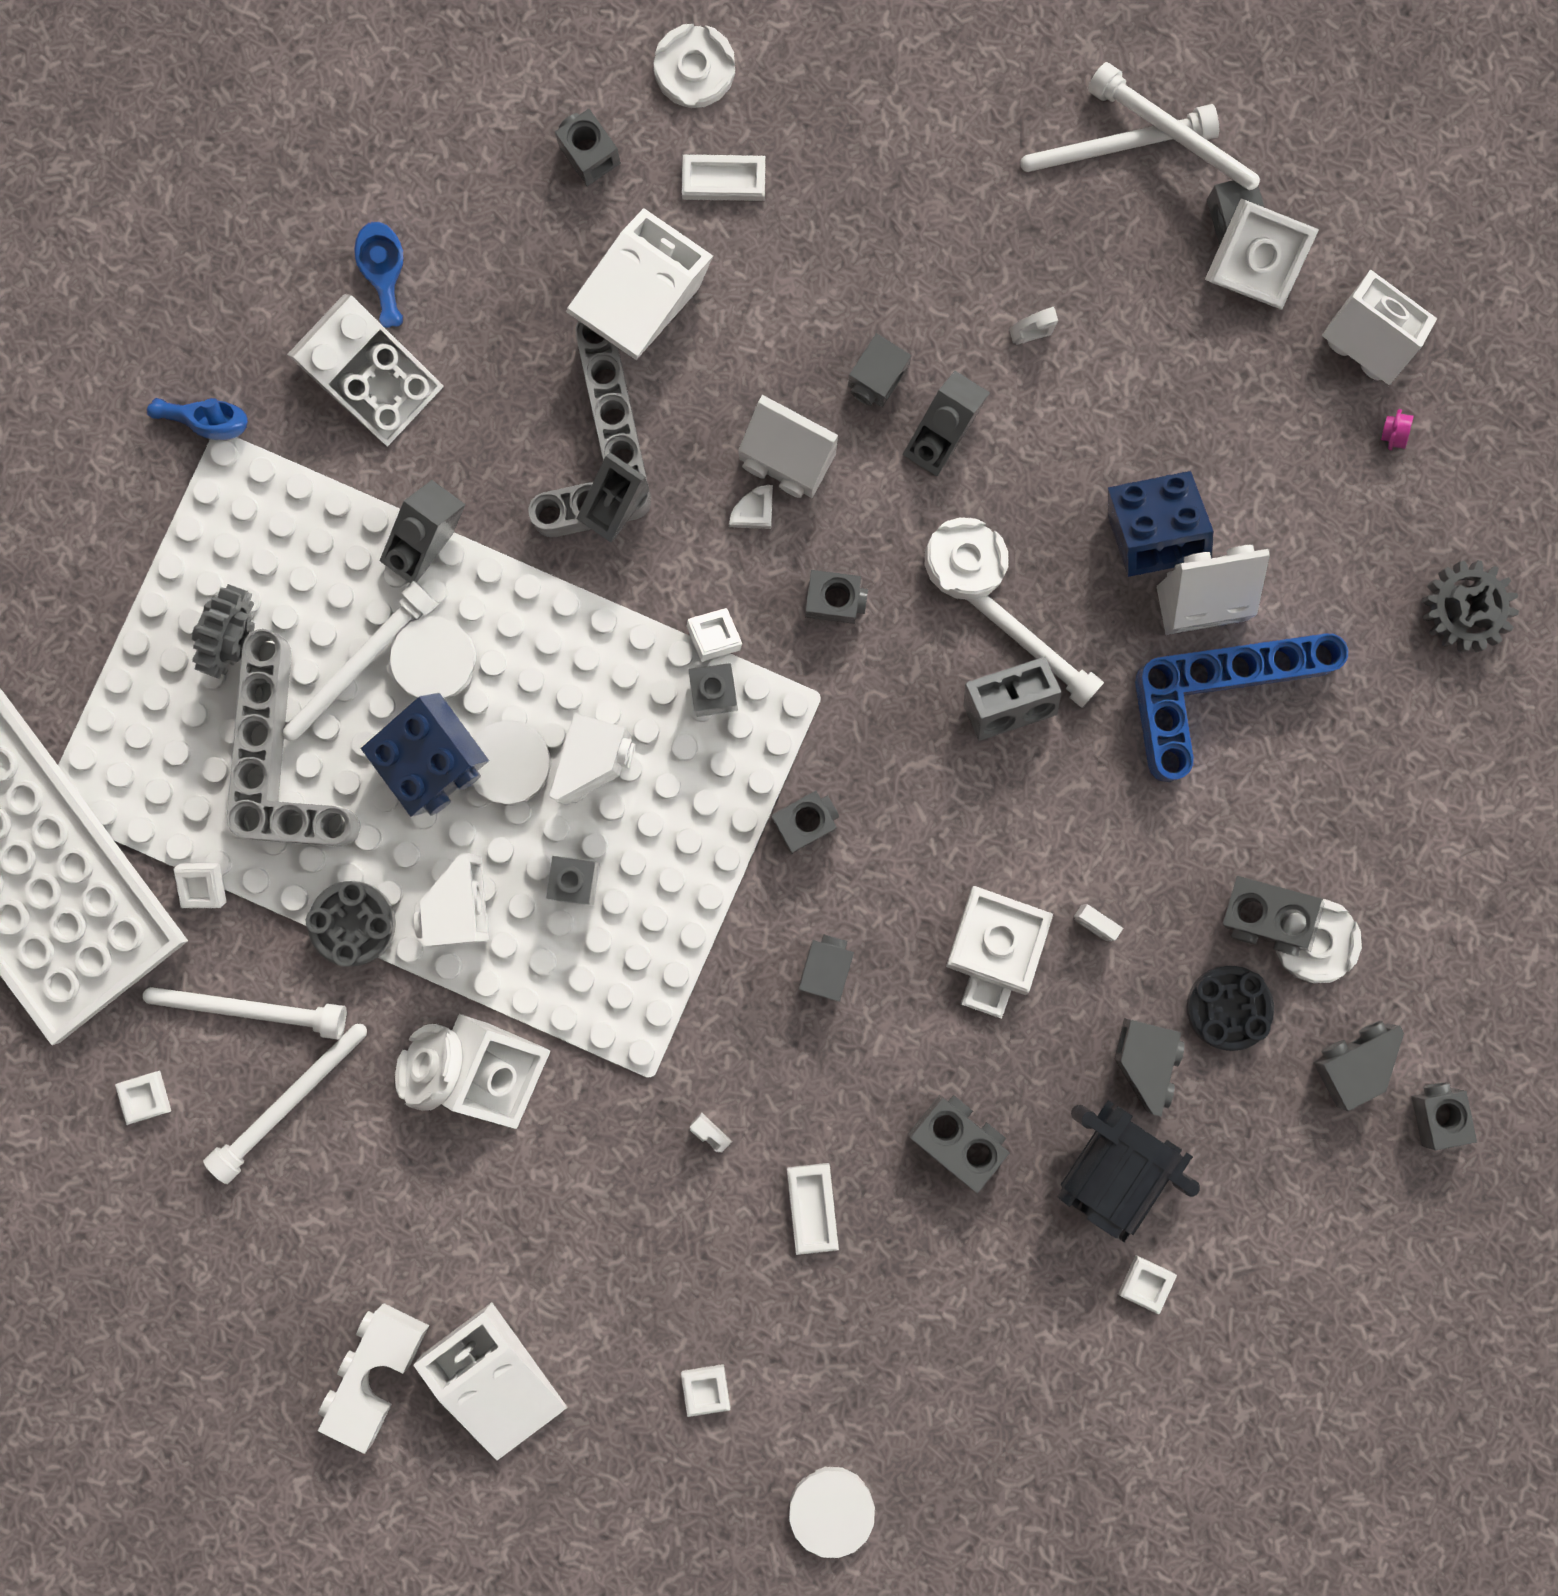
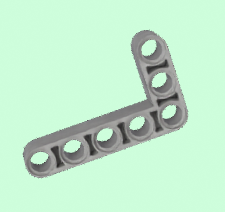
(611, 437)
(269, 756)

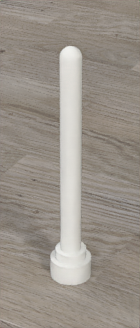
(1110, 85)
(1203, 122)
(413, 604)
(1079, 683)
(326, 1020)
(226, 1161)

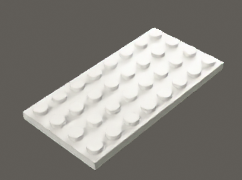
(71, 903)

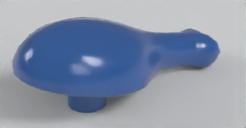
(380, 262)
(206, 418)

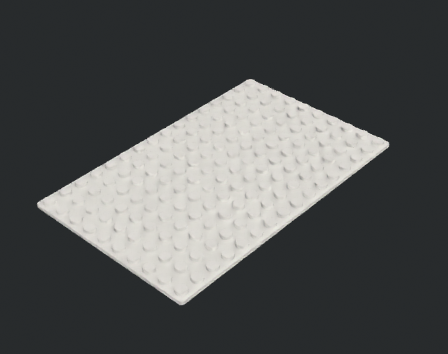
(665, 831)

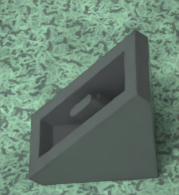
(612, 497)

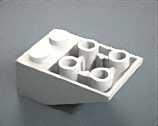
(640, 284)
(365, 369)
(1213, 590)
(490, 1382)

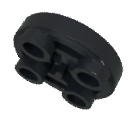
(1230, 1008)

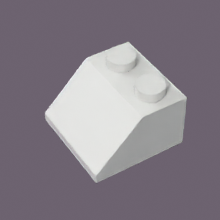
(1379, 328)
(787, 448)
(590, 757)
(454, 905)
(495, 1072)

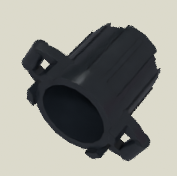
(1121, 1171)

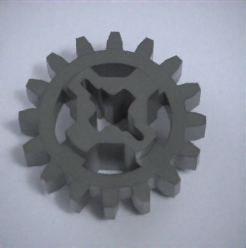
(1488, 600)
(222, 631)

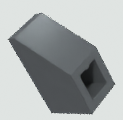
(945, 422)
(421, 530)
(1147, 1061)
(1361, 1068)

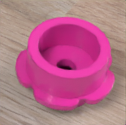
(1397, 430)

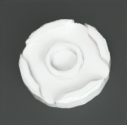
(696, 80)
(966, 559)
(433, 657)
(516, 764)
(1324, 964)
(429, 1067)
(831, 1512)

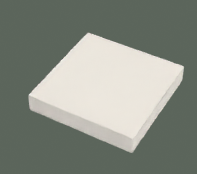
(1261, 254)
(999, 940)

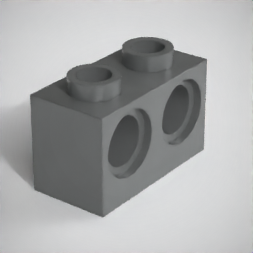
(1012, 698)
(1276, 904)
(952, 1150)

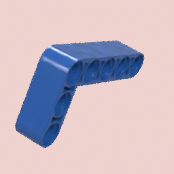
(1220, 677)

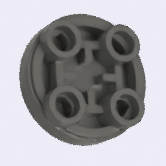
(351, 923)

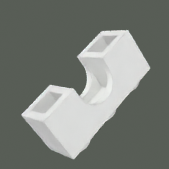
(354, 1411)

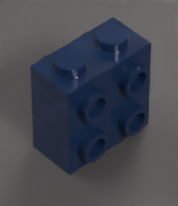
(1159, 522)
(425, 755)

